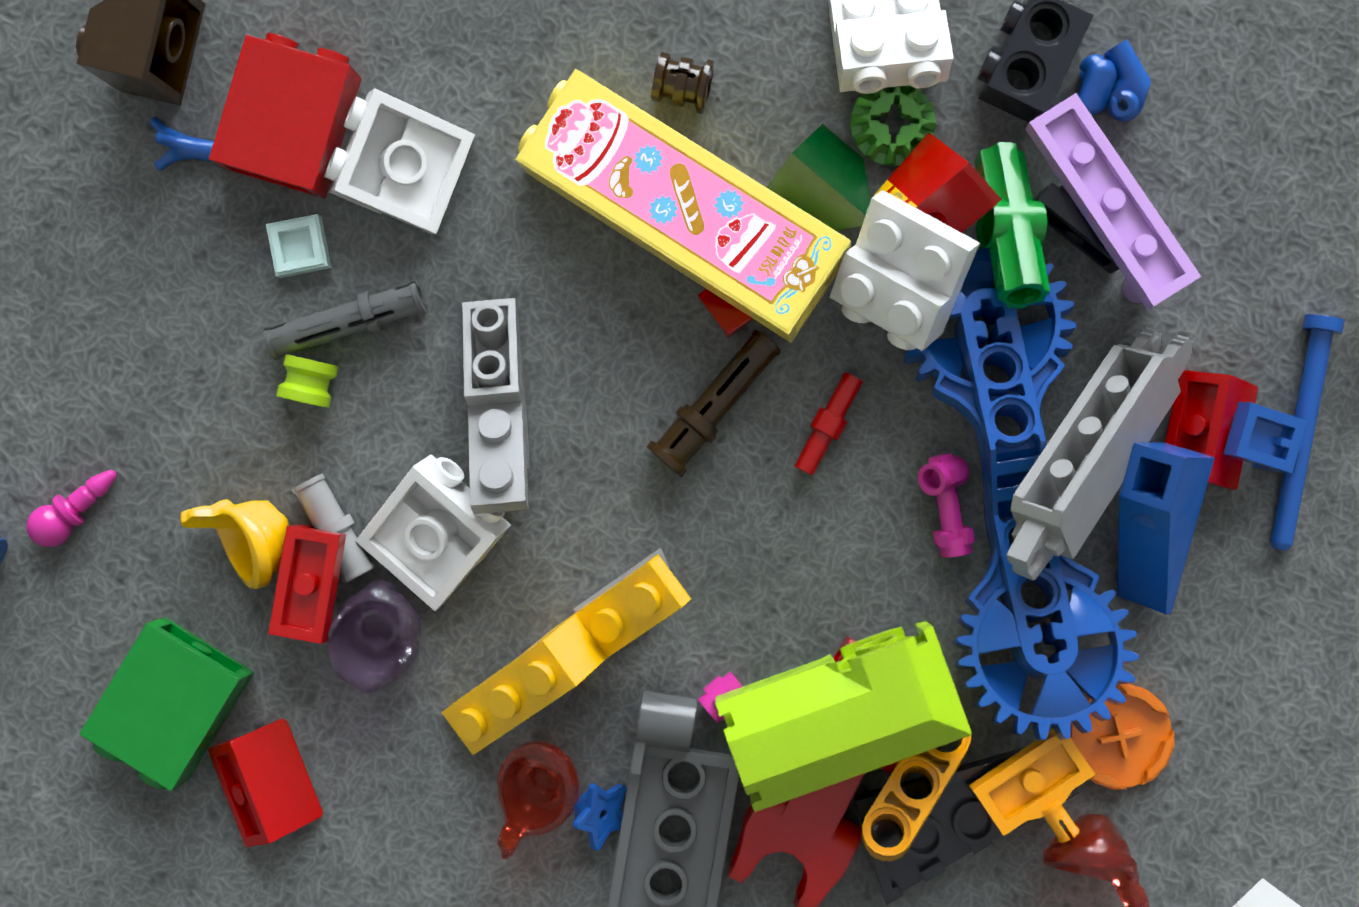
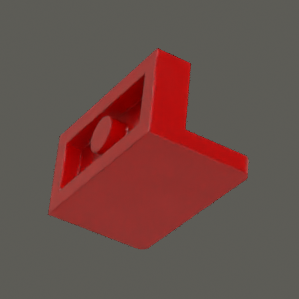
(1204, 418)
(307, 583)
(265, 783)

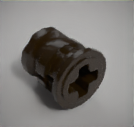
(682, 81)

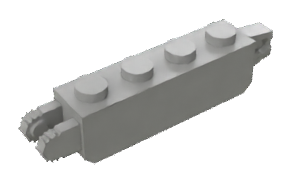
(1092, 449)

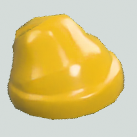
(249, 533)

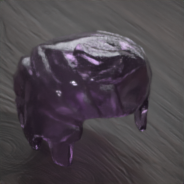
(374, 637)

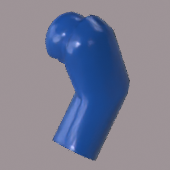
(1131, 83)
(1097, 84)

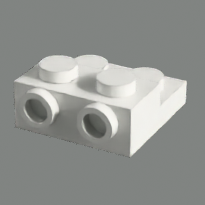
(890, 44)
(399, 160)
(903, 272)
(430, 531)

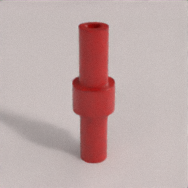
(828, 423)

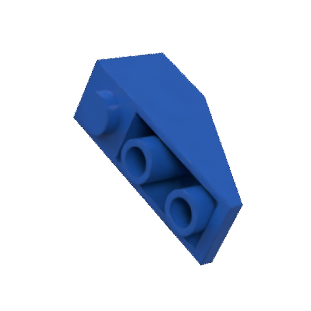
(1158, 520)

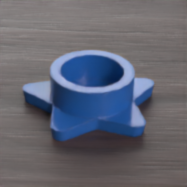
(588, 813)

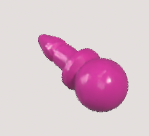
(53, 523)

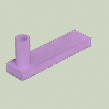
(1112, 203)

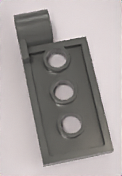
(708, 806)

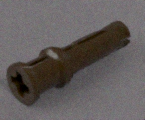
(698, 422)

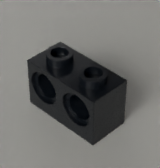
(1041, 61)

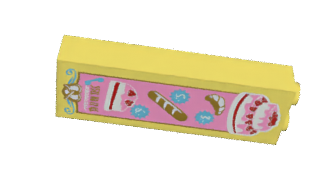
(683, 204)

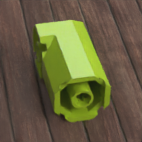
(842, 717)

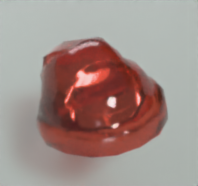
(535, 792)
(1101, 854)

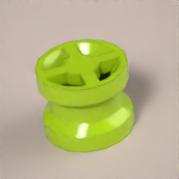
(307, 381)

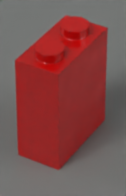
(285, 113)

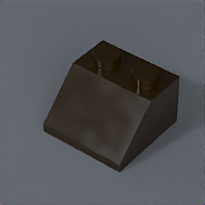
(141, 45)

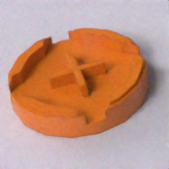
(1129, 745)

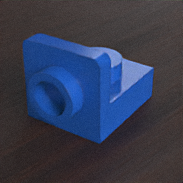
(1265, 438)

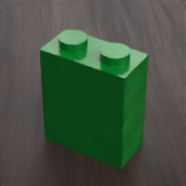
(165, 704)

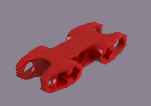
(809, 829)

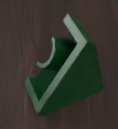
(825, 181)

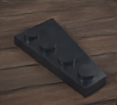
(950, 832)

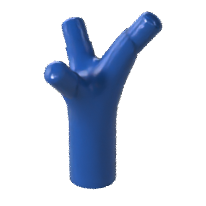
(180, 145)

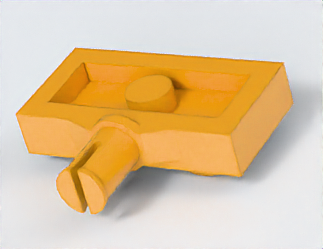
(1034, 786)

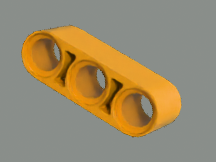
(906, 812)

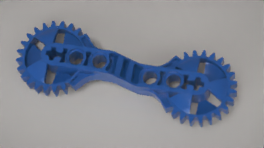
(1032, 365)

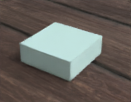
(298, 246)

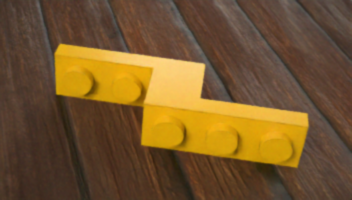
(566, 655)

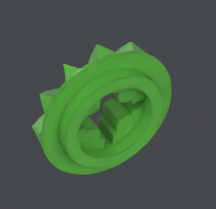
(874, 138)

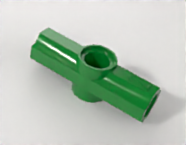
(1013, 227)

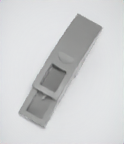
(495, 406)

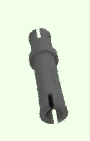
(365, 313)

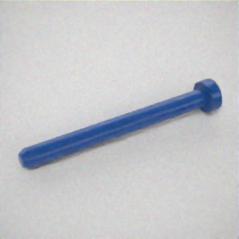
(1307, 408)

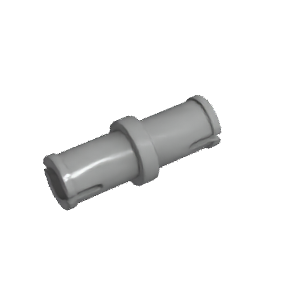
(327, 515)

